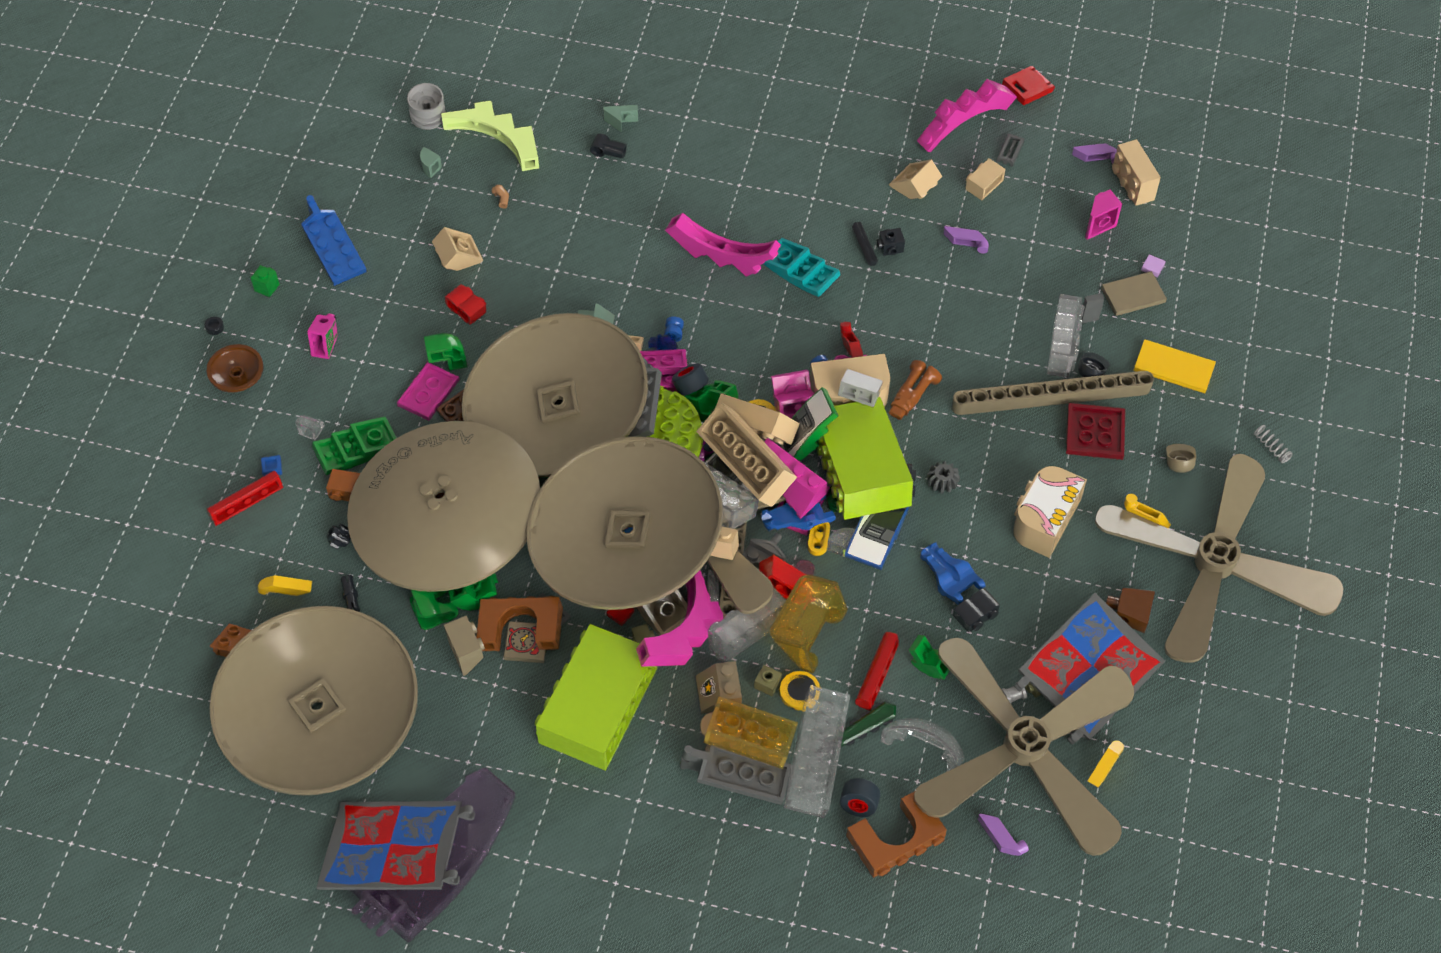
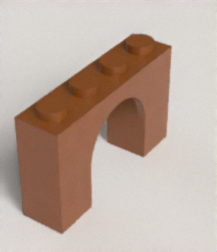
(497, 612)
(881, 856)

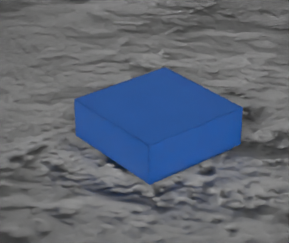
(270, 464)

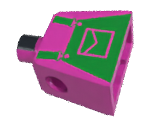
(322, 328)

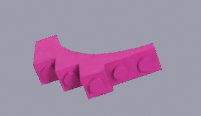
(970, 103)
(722, 251)
(676, 646)

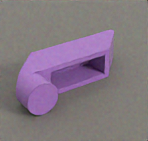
(1095, 152)
(967, 237)
(1001, 836)

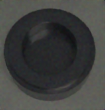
(214, 325)

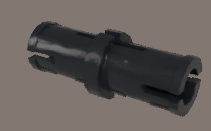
(350, 593)

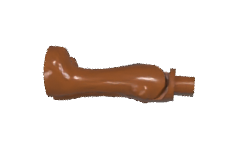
(908, 397)

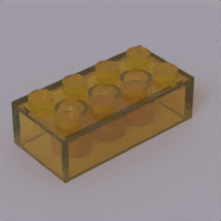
(750, 732)

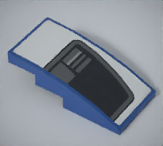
(875, 537)

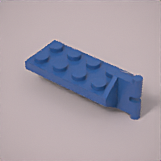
(332, 244)

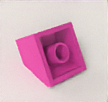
(1103, 214)

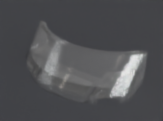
(927, 732)

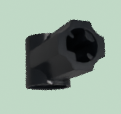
(603, 145)

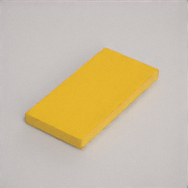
(1175, 366)

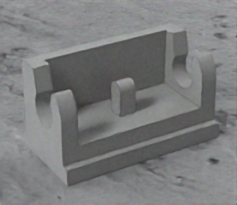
(860, 388)

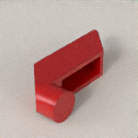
(850, 341)

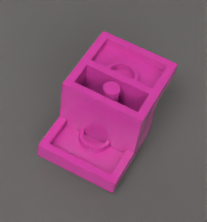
(791, 391)

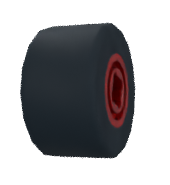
(690, 379)
(860, 797)

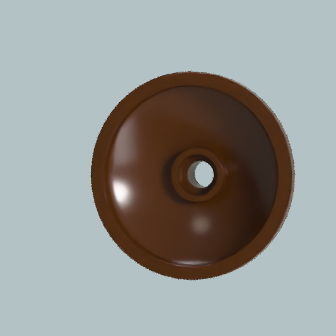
(234, 361)

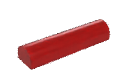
(245, 498)
(877, 671)

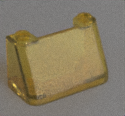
(803, 616)

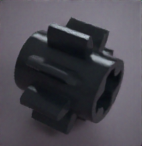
(338, 536)

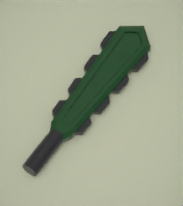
(870, 722)

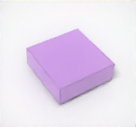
(1153, 264)

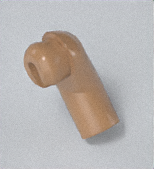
(503, 194)

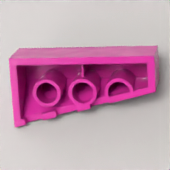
(806, 488)

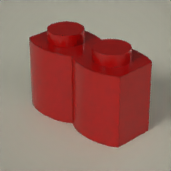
(465, 304)

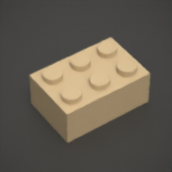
(1136, 172)

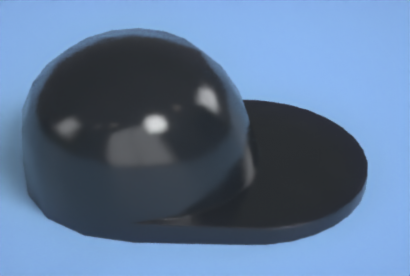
(1092, 365)

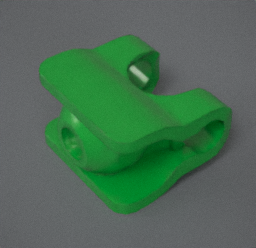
(429, 611)

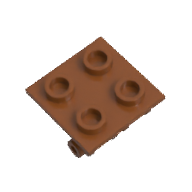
(228, 639)

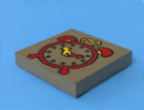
(522, 643)

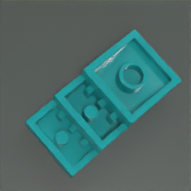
(802, 269)

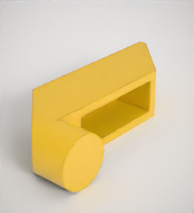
(1133, 506)
(284, 585)
(1106, 763)

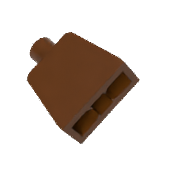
(1133, 607)

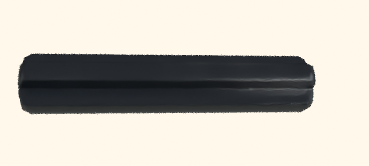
(865, 243)

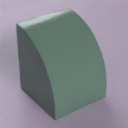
(430, 162)

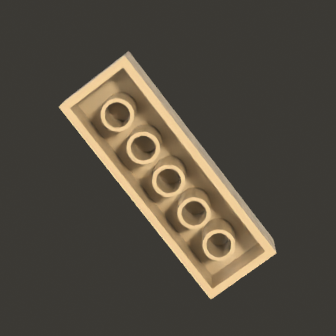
(746, 454)

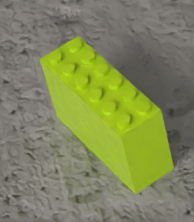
(864, 461)
(594, 698)

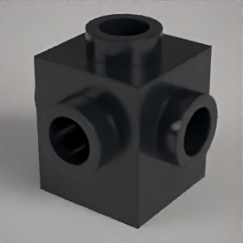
(891, 241)

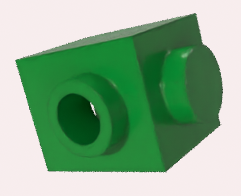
(265, 281)

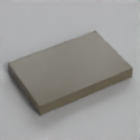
(1133, 293)

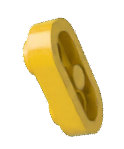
(819, 539)

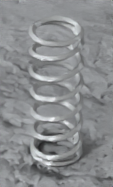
(1285, 457)

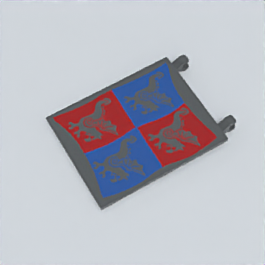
(1080, 650)
(392, 846)

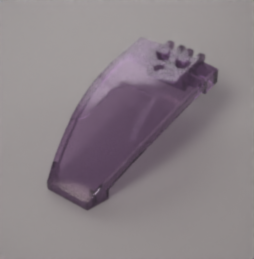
(412, 910)

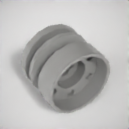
(426, 106)

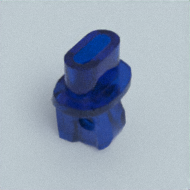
(664, 342)

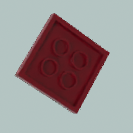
(1095, 431)

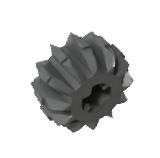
(943, 477)

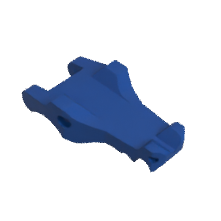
(786, 516)
(951, 574)

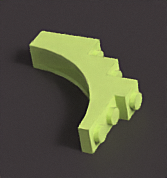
(501, 127)

